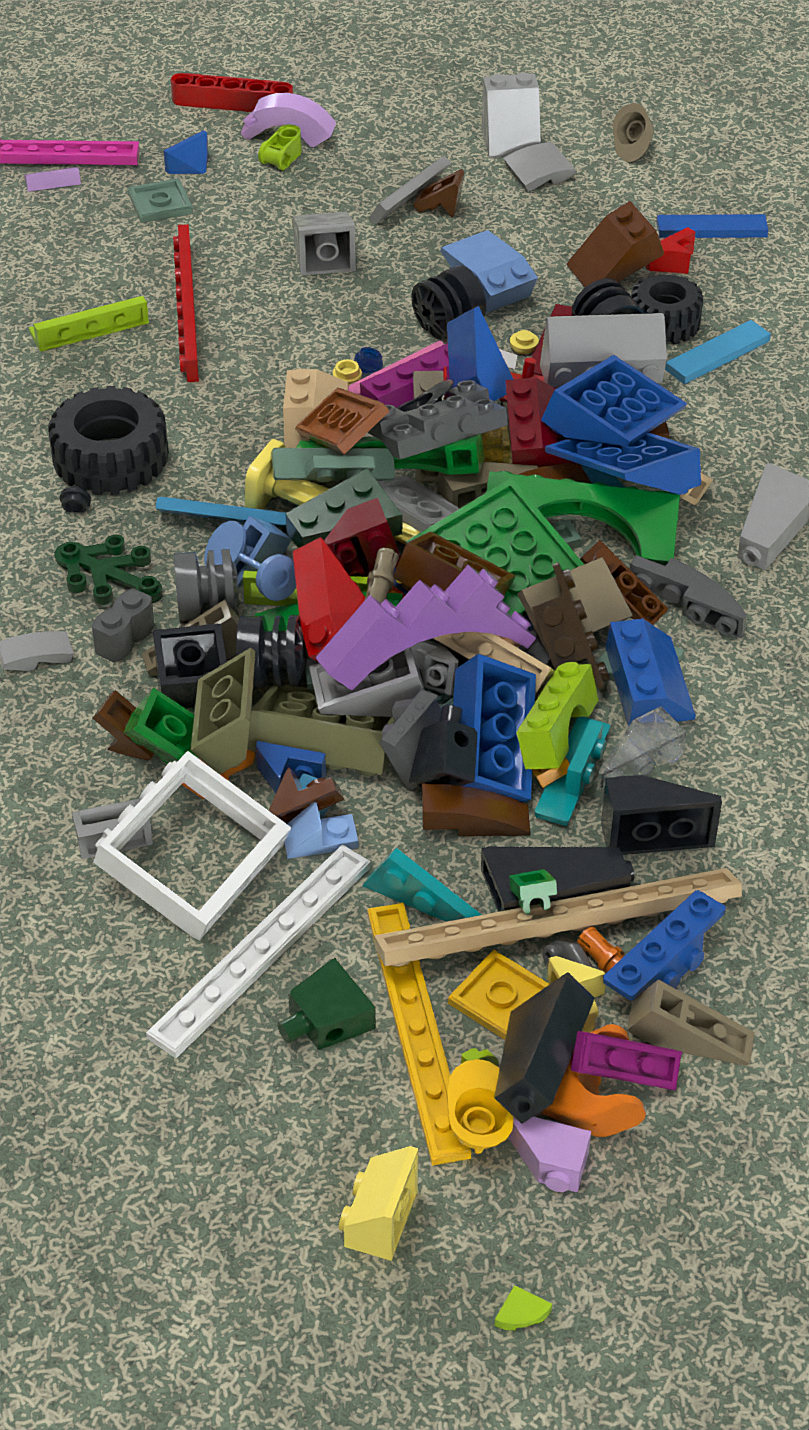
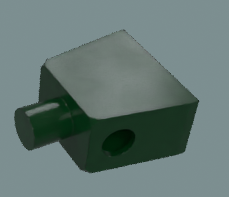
(328, 1008)

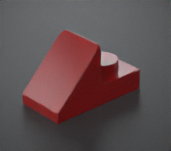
(677, 253)

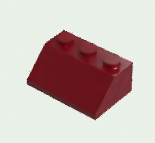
(528, 434)

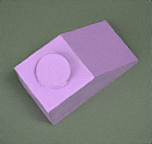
(552, 1151)

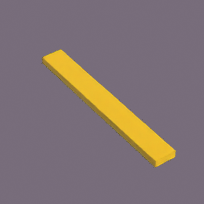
(419, 1041)

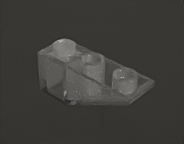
(644, 746)

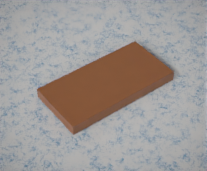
(341, 420)

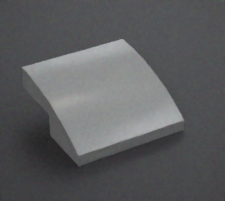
(539, 164)

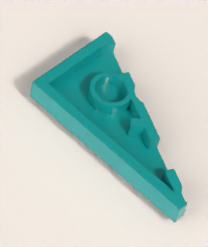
(412, 885)

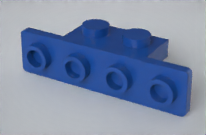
(667, 949)

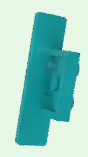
(586, 746)

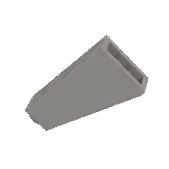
(774, 516)

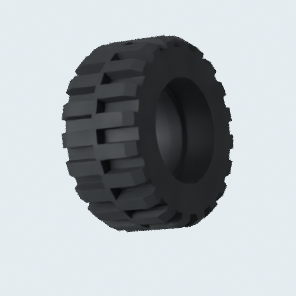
(114, 464)

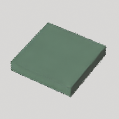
(160, 200)

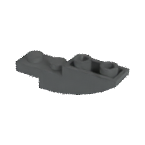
(701, 597)

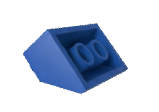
(647, 671)

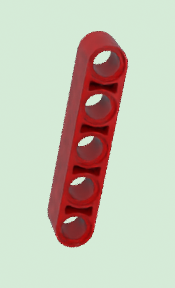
(223, 91)

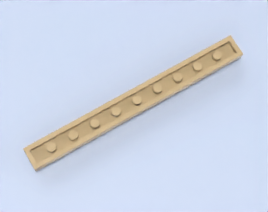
(563, 915)

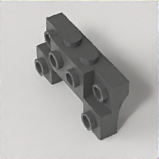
(433, 425)

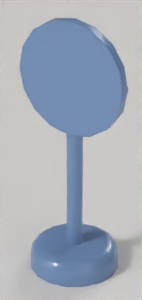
(274, 576)

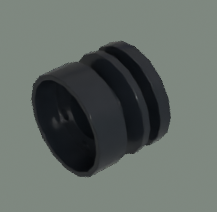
(446, 298)
(605, 298)
(274, 650)

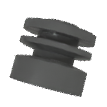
(204, 584)

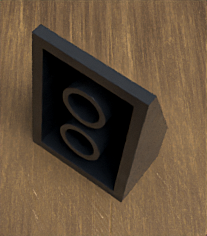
(657, 815)

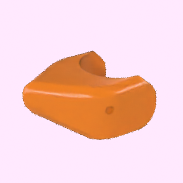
(582, 1107)

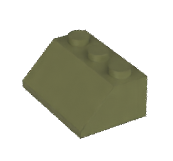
(224, 713)

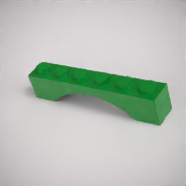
(454, 458)

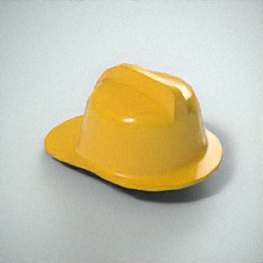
(472, 1110)

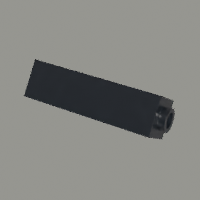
(575, 869)
(540, 1046)

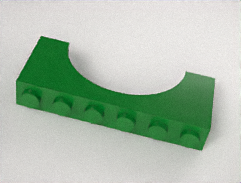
(641, 516)

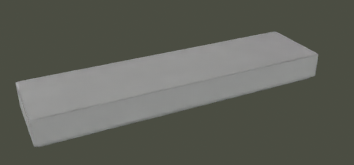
(409, 190)

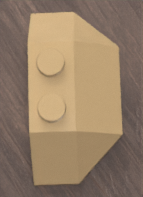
(303, 393)

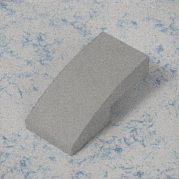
(27, 650)

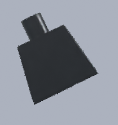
(445, 752)

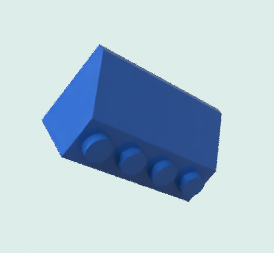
(496, 703)

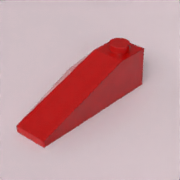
(324, 594)

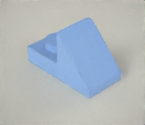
(316, 836)

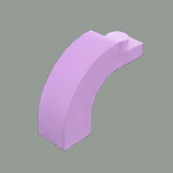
(292, 109)

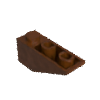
(637, 595)

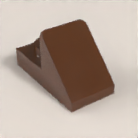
(444, 192)
(113, 717)
(292, 799)

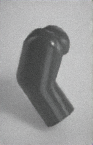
(566, 950)

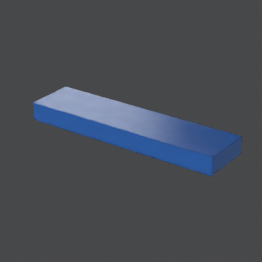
(714, 225)

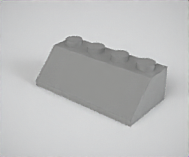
(583, 342)

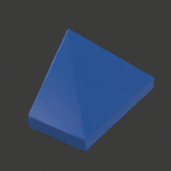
(188, 155)

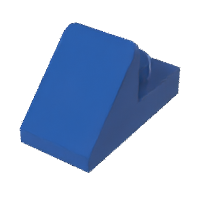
(276, 759)

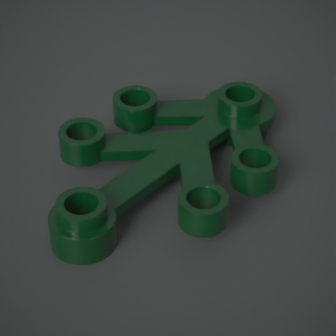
(73, 555)

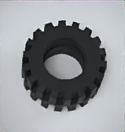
(675, 298)

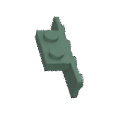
(330, 465)

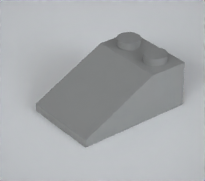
(375, 694)

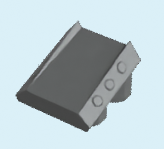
(402, 736)

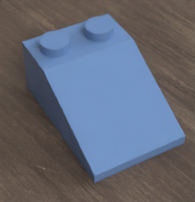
(499, 268)

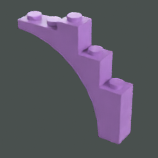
(424, 613)

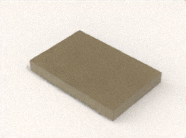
(594, 587)

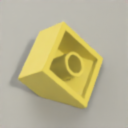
(381, 1203)

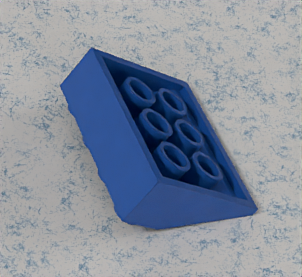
(610, 405)
(647, 461)

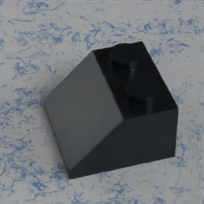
(185, 657)

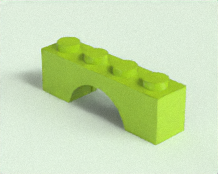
(546, 726)

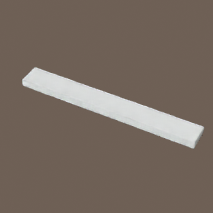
(257, 951)

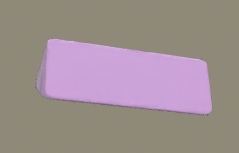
(52, 179)

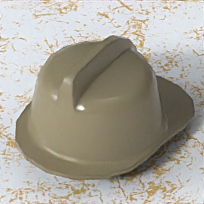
(633, 126)

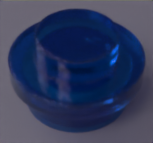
(369, 360)

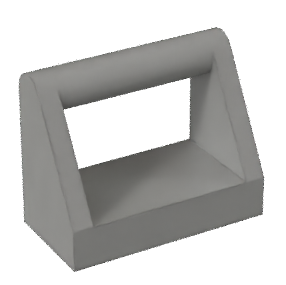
(89, 834)

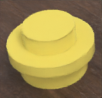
(524, 342)
(348, 371)

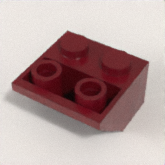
(360, 536)

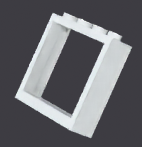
(226, 798)

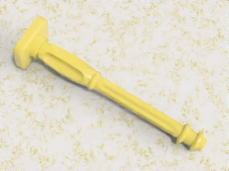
(261, 487)

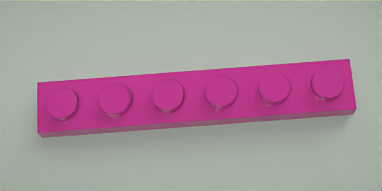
(69, 152)

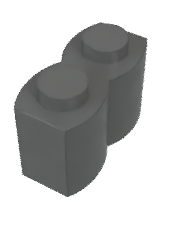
(123, 625)

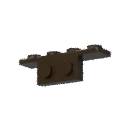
(564, 631)

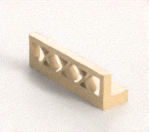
(488, 644)

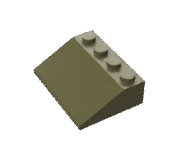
(292, 719)

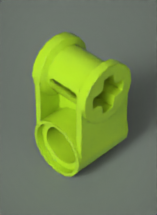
(281, 147)

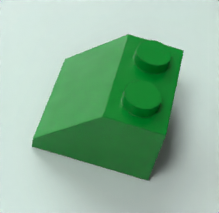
(161, 727)

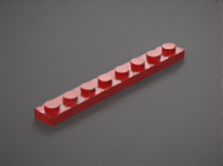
(185, 304)

